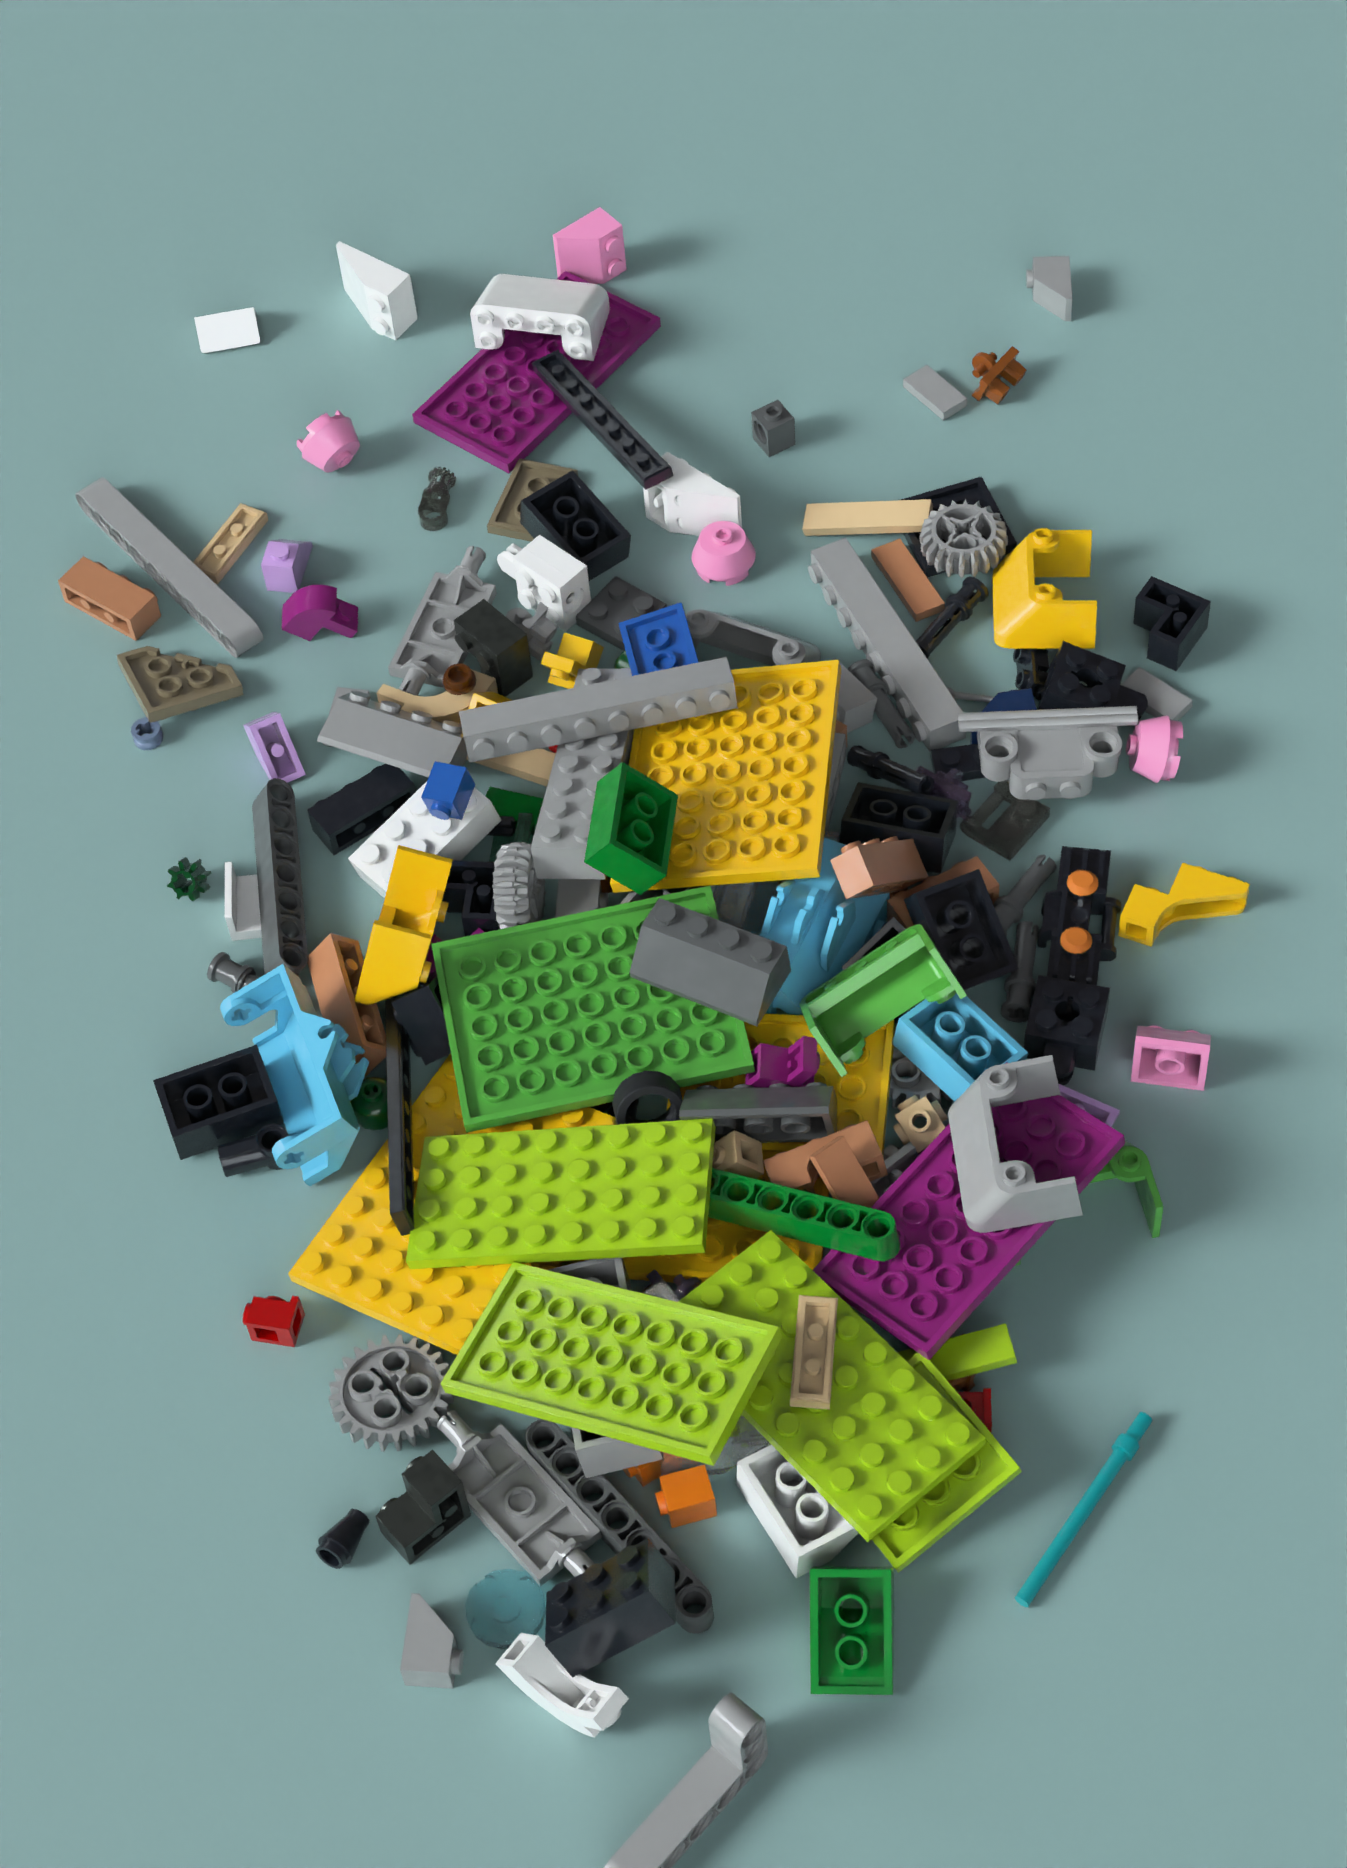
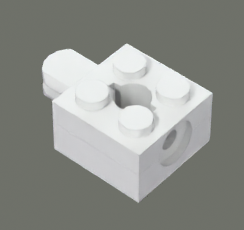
(550, 577)

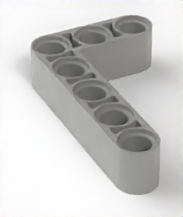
(699, 1797)

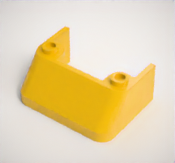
(1037, 614)
(405, 927)

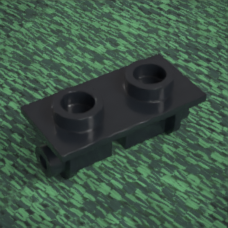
(1028, 666)

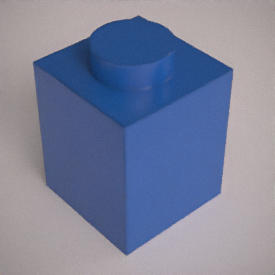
(448, 791)

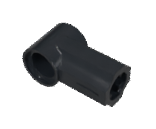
(252, 1151)

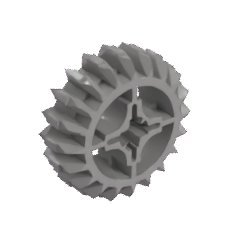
(964, 547)
(516, 890)

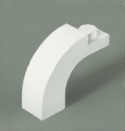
(573, 1700)

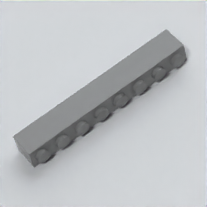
(887, 644)
(598, 709)

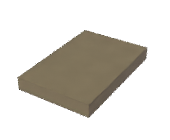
(524, 480)

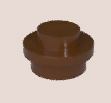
(459, 679)

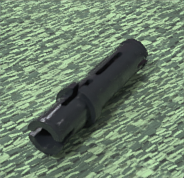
(880, 766)

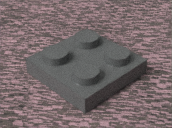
(613, 605)

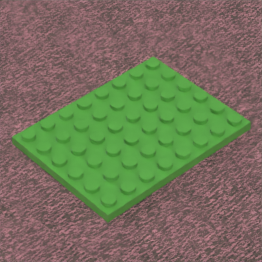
(556, 1023)

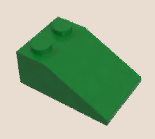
(851, 1630)

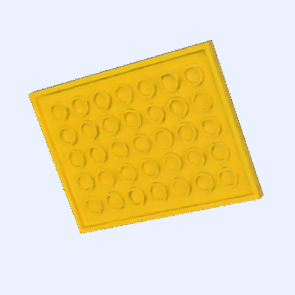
(748, 778)
(362, 1256)

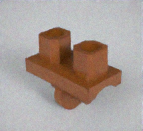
(990, 384)

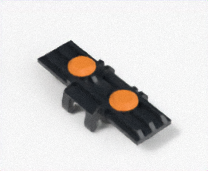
(1067, 915)

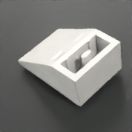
(690, 500)

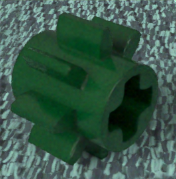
(188, 887)

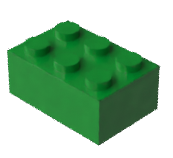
(631, 828)

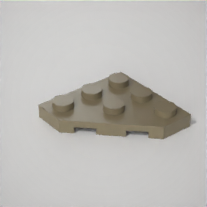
(175, 684)

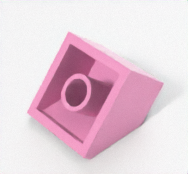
(591, 248)
(1170, 1057)

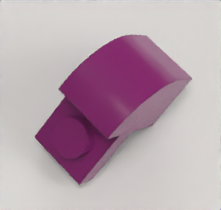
(316, 608)
(784, 1065)

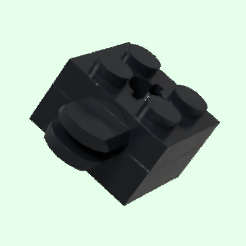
(1098, 672)
(1065, 1026)

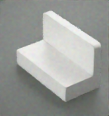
(227, 330)
(241, 905)

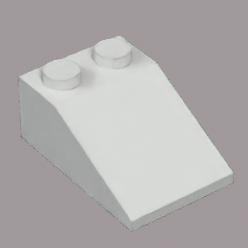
(378, 291)

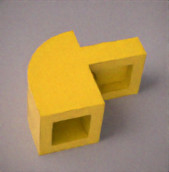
(572, 655)

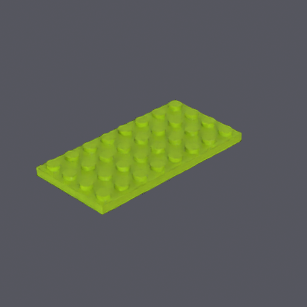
(563, 1194)
(613, 1362)
(885, 1426)

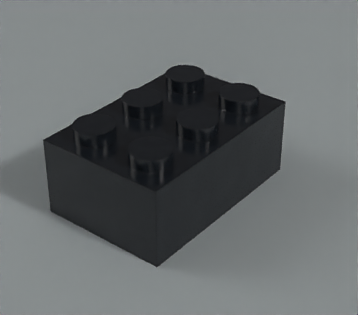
(577, 523)
(908, 815)
(964, 928)
(218, 1101)
(610, 1607)

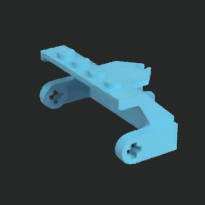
(818, 929)
(308, 1070)

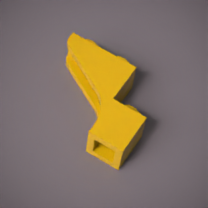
(1192, 896)

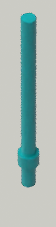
(1123, 1449)

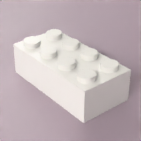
(419, 830)

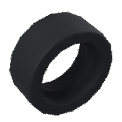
(643, 1084)

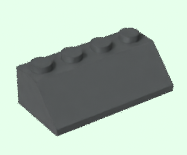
(709, 962)
(765, 1113)

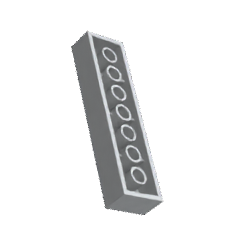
(569, 798)

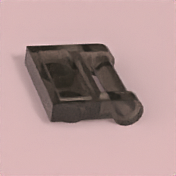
(1012, 828)

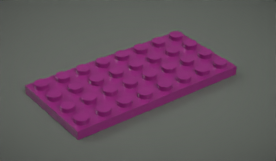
(504, 408)
(941, 1261)

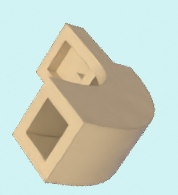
(440, 706)

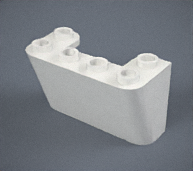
(541, 306)

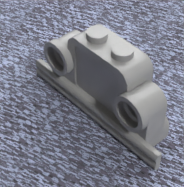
(1049, 749)

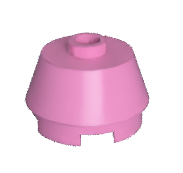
(330, 442)
(723, 553)
(1155, 748)

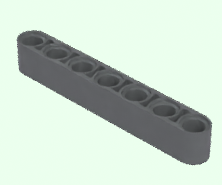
(279, 878)
(613, 1508)

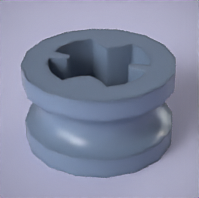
(147, 741)

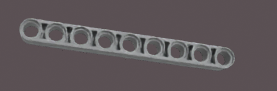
(169, 567)

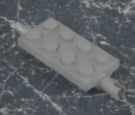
(430, 637)
(520, 1501)

